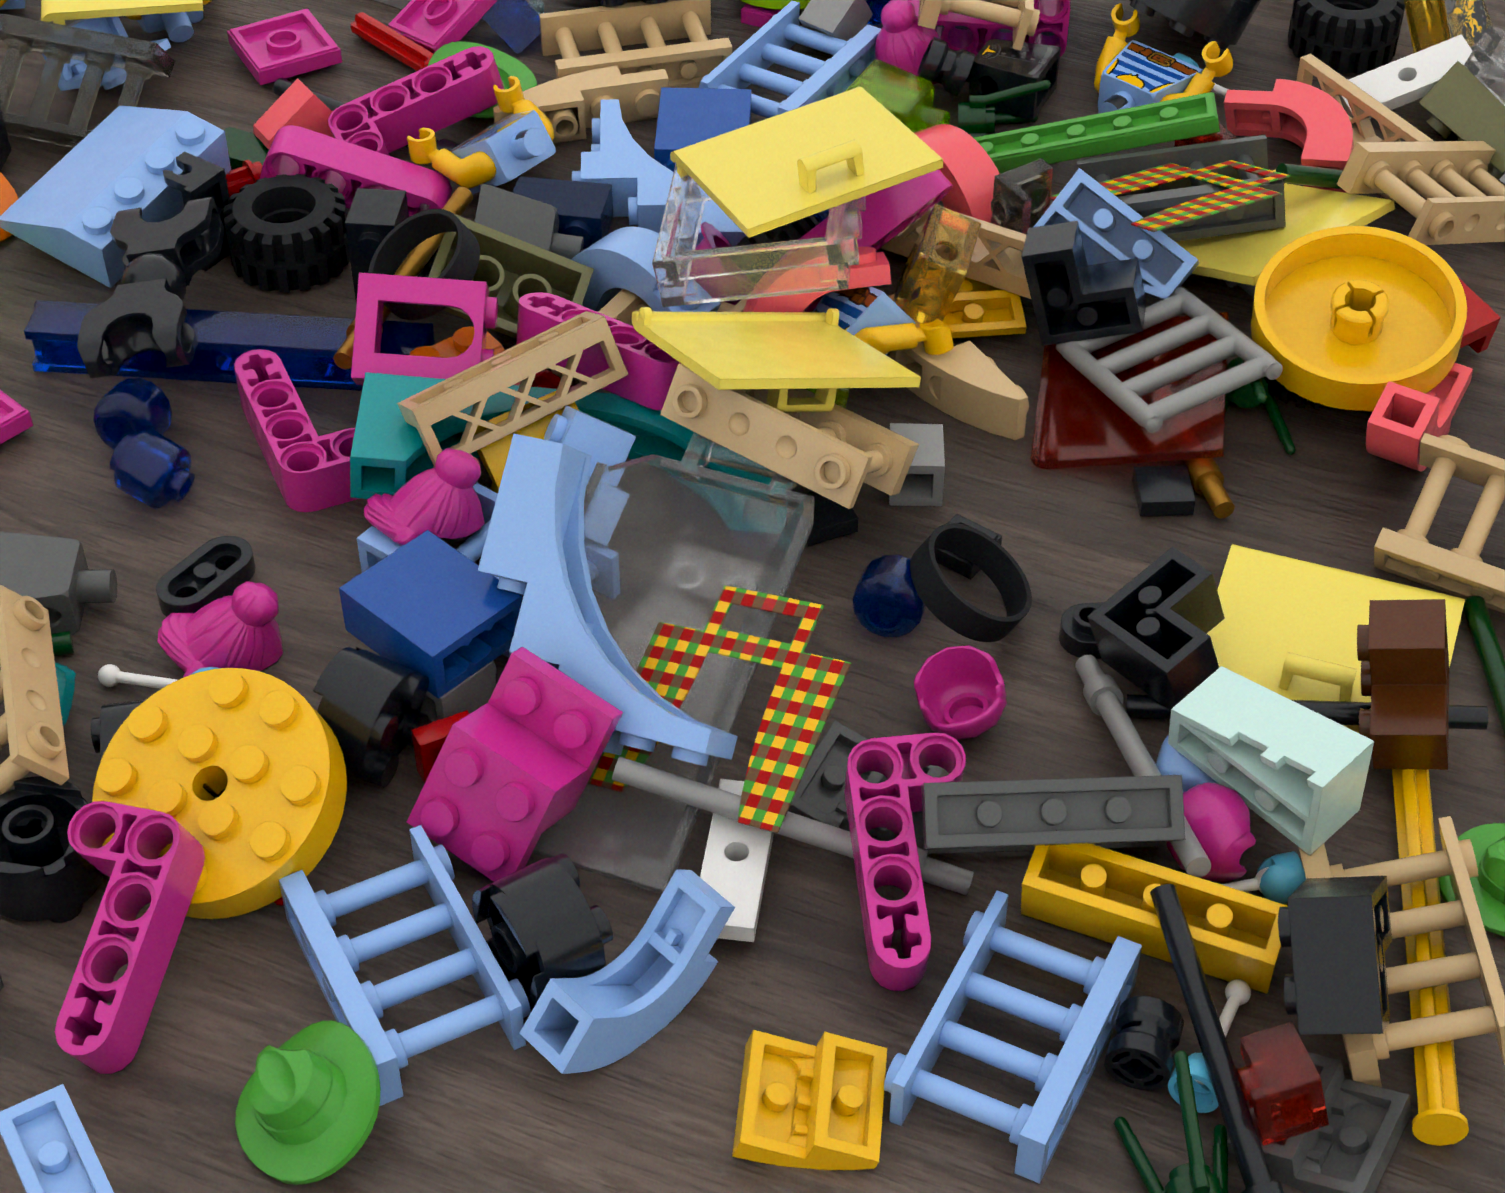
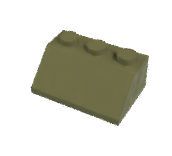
(1469, 111)
(514, 270)

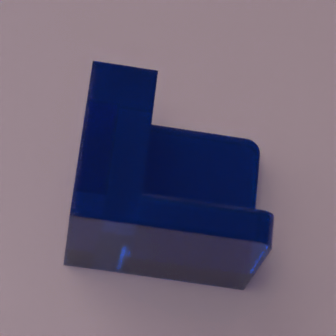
(514, 22)

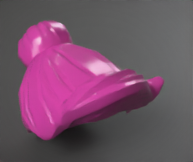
(901, 39)
(432, 501)
(226, 632)

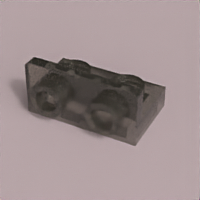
(1022, 196)

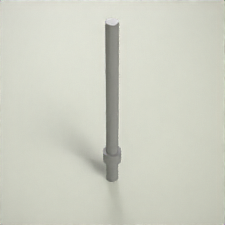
(1106, 701)
(793, 826)

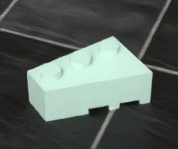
(1278, 755)

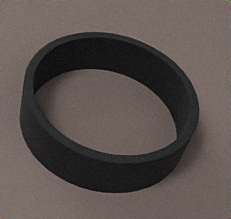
(411, 233)
(948, 604)

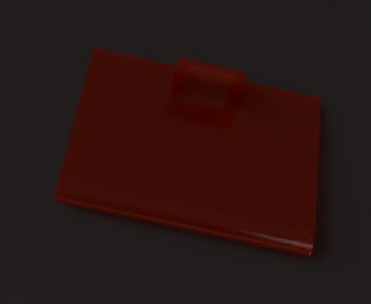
(1085, 428)

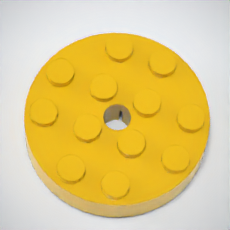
(1357, 312)
(258, 743)

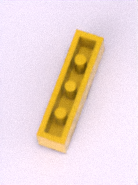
(1110, 897)

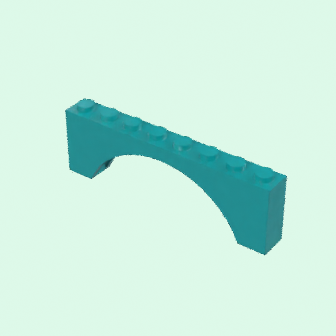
(391, 452)

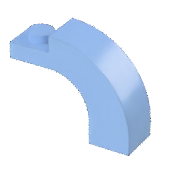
(625, 262)
(615, 1010)

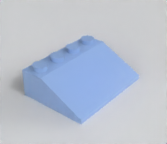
(109, 172)

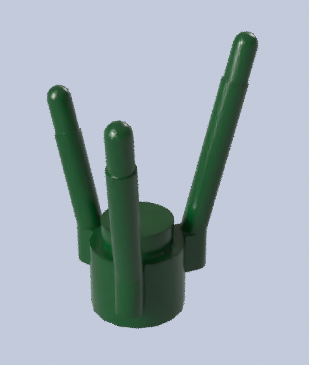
(980, 119)
(1256, 393)
(1192, 1176)

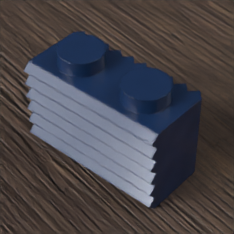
(582, 207)

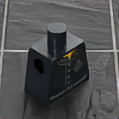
(1002, 68)

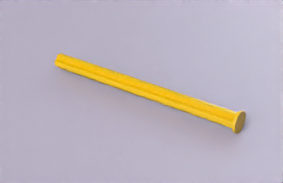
(1435, 1067)

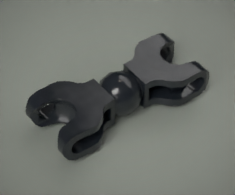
(149, 304)

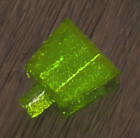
(902, 94)

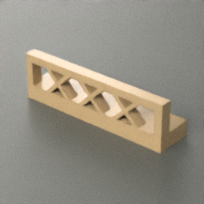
(1361, 105)
(990, 262)
(507, 369)

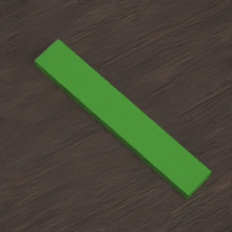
(1103, 132)

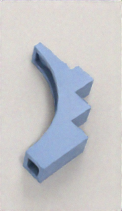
(637, 179)
(541, 554)

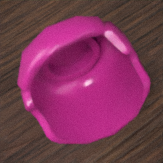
(960, 692)
(1221, 826)

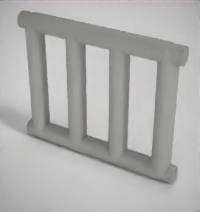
(1203, 321)

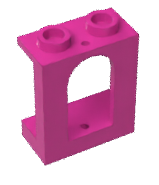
(376, 289)

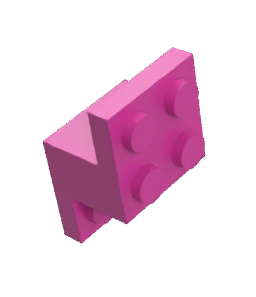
(514, 766)

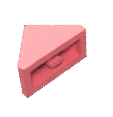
(294, 107)

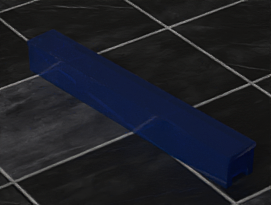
(301, 342)

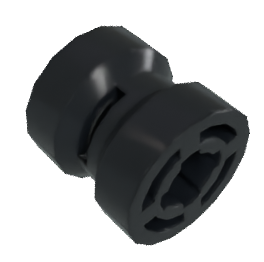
(946, 65)
(1143, 1053)

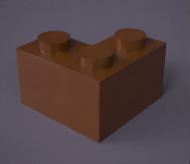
(1408, 683)

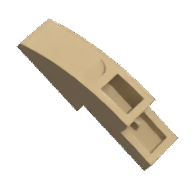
(576, 99)
(968, 388)

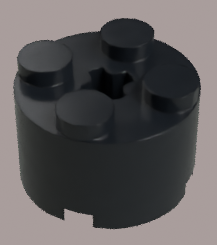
(371, 710)
(37, 864)
(542, 925)

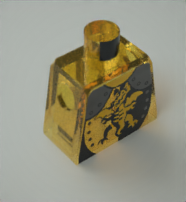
(1441, 20)
(927, 280)

